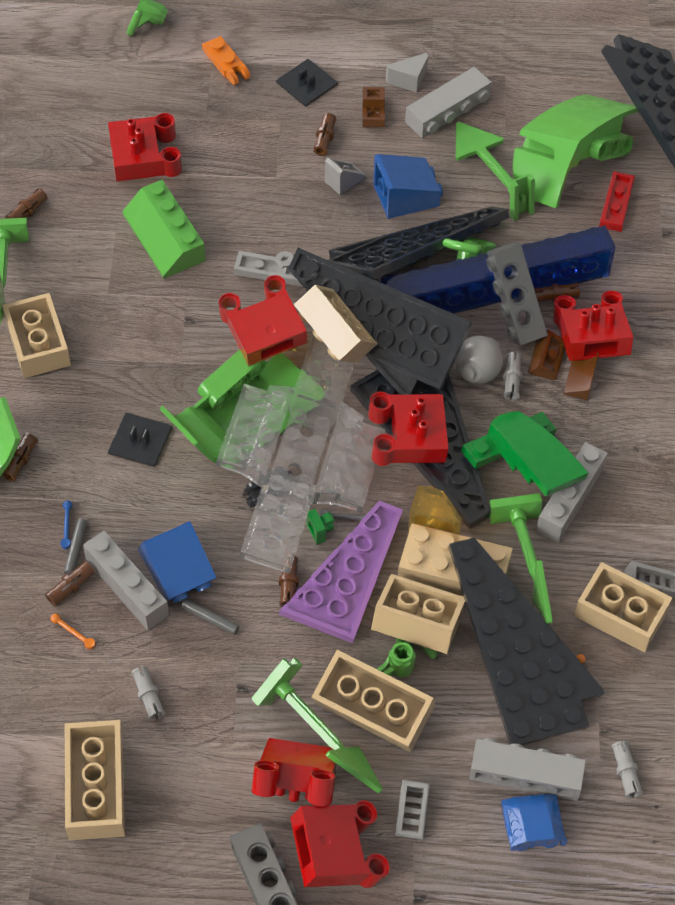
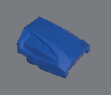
(533, 822)

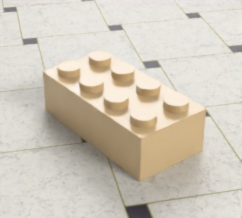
(429, 559)
(373, 701)
(94, 780)

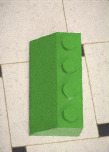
(164, 230)

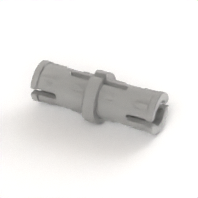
(512, 376)
(148, 693)
(627, 769)

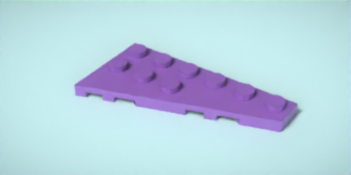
(344, 582)

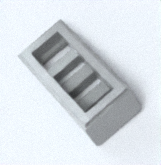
(642, 570)
(416, 787)

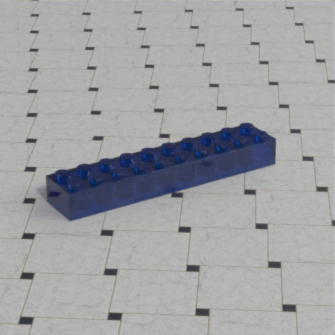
(469, 283)

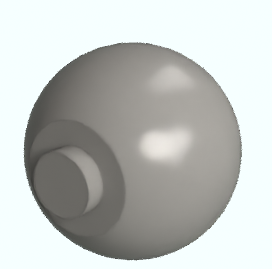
(479, 360)

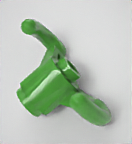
(147, 12)
(469, 247)
(402, 659)

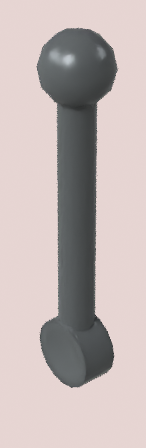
(343, 516)

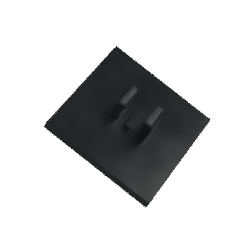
(306, 82)
(140, 439)

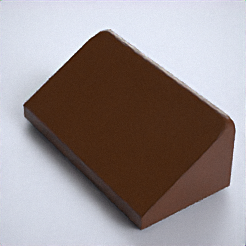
(547, 356)
(580, 378)

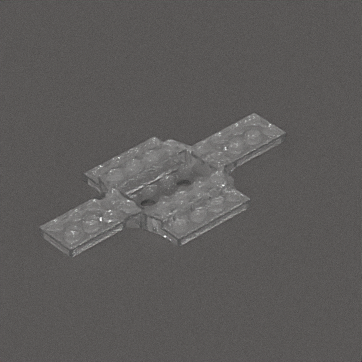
(286, 498)

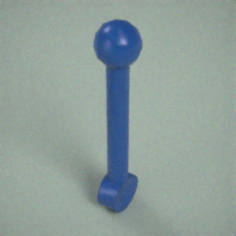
(66, 543)

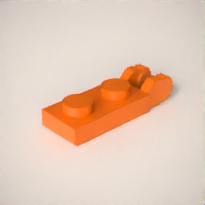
(225, 60)

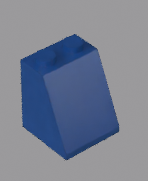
(405, 184)
(177, 562)

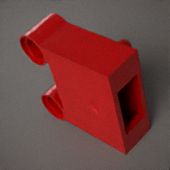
(136, 147)
(266, 326)
(593, 329)
(416, 427)
(295, 768)
(331, 845)

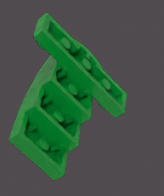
(528, 447)

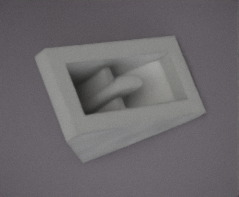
(408, 72)
(342, 174)

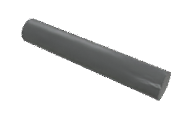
(75, 546)
(210, 616)

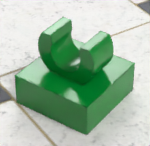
(319, 525)

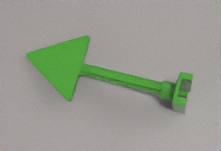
(476, 141)
(10, 231)
(517, 511)
(349, 758)

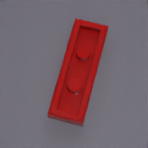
(617, 201)

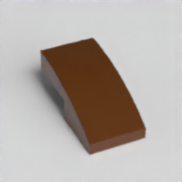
(373, 107)

